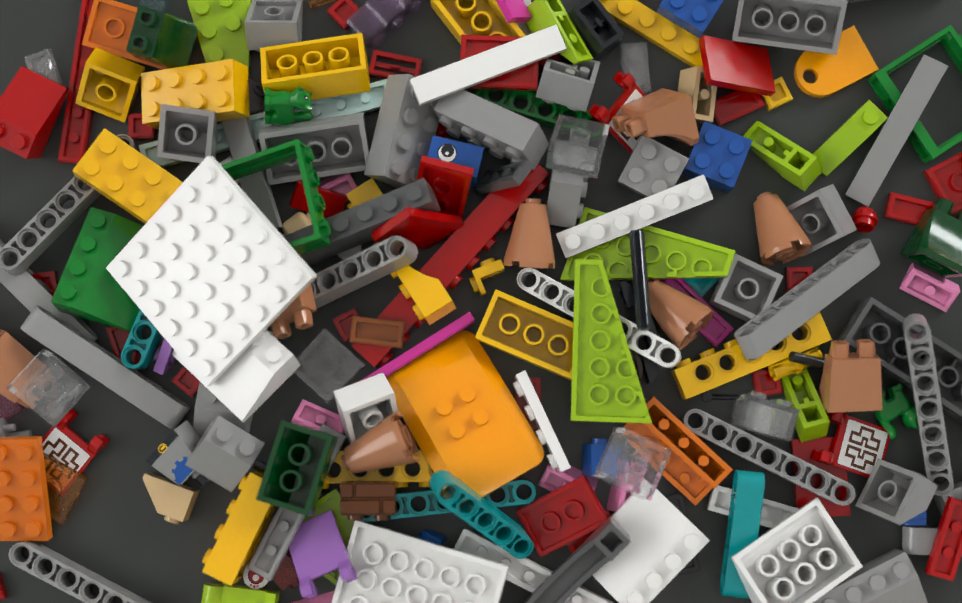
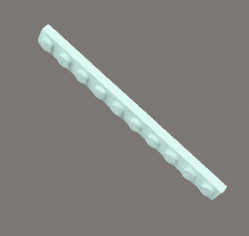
(321, 108)

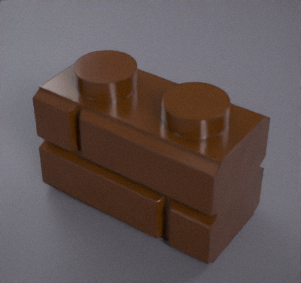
(368, 498)

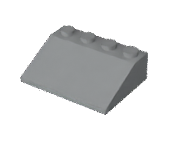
(881, 580)

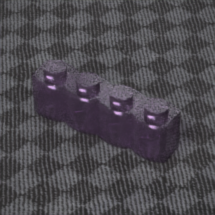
(379, 17)

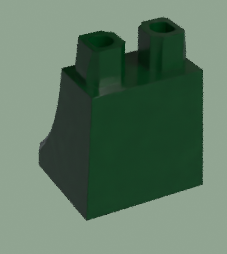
(161, 38)
(937, 240)

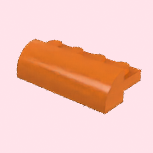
(692, 464)

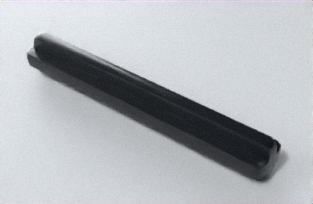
(640, 280)

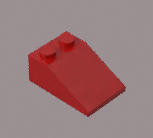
(29, 112)

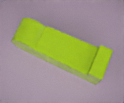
(237, 594)

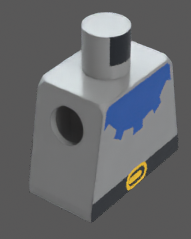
(174, 453)

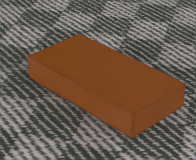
(377, 332)

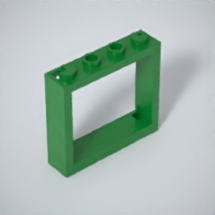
(889, 94)
(279, 155)

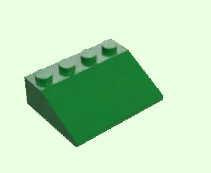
(86, 284)

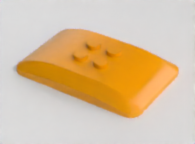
(465, 415)

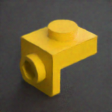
(488, 269)

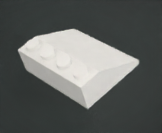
(253, 375)
(658, 550)
(796, 559)

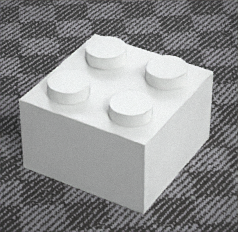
(364, 405)

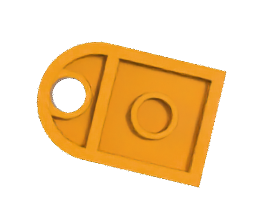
(835, 71)

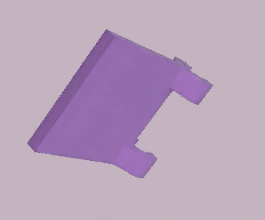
(318, 551)

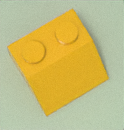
(109, 84)

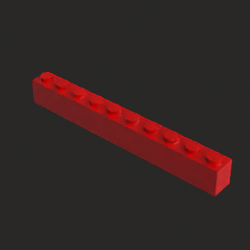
(459, 254)

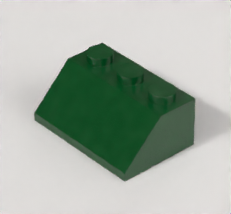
(297, 468)

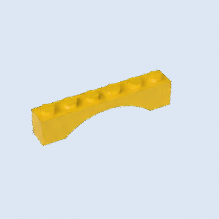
(427, 292)

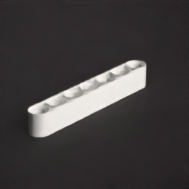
(563, 301)

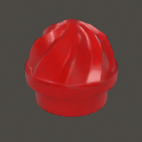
(865, 219)

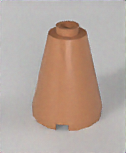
(778, 231)
(530, 237)
(677, 313)
(382, 447)

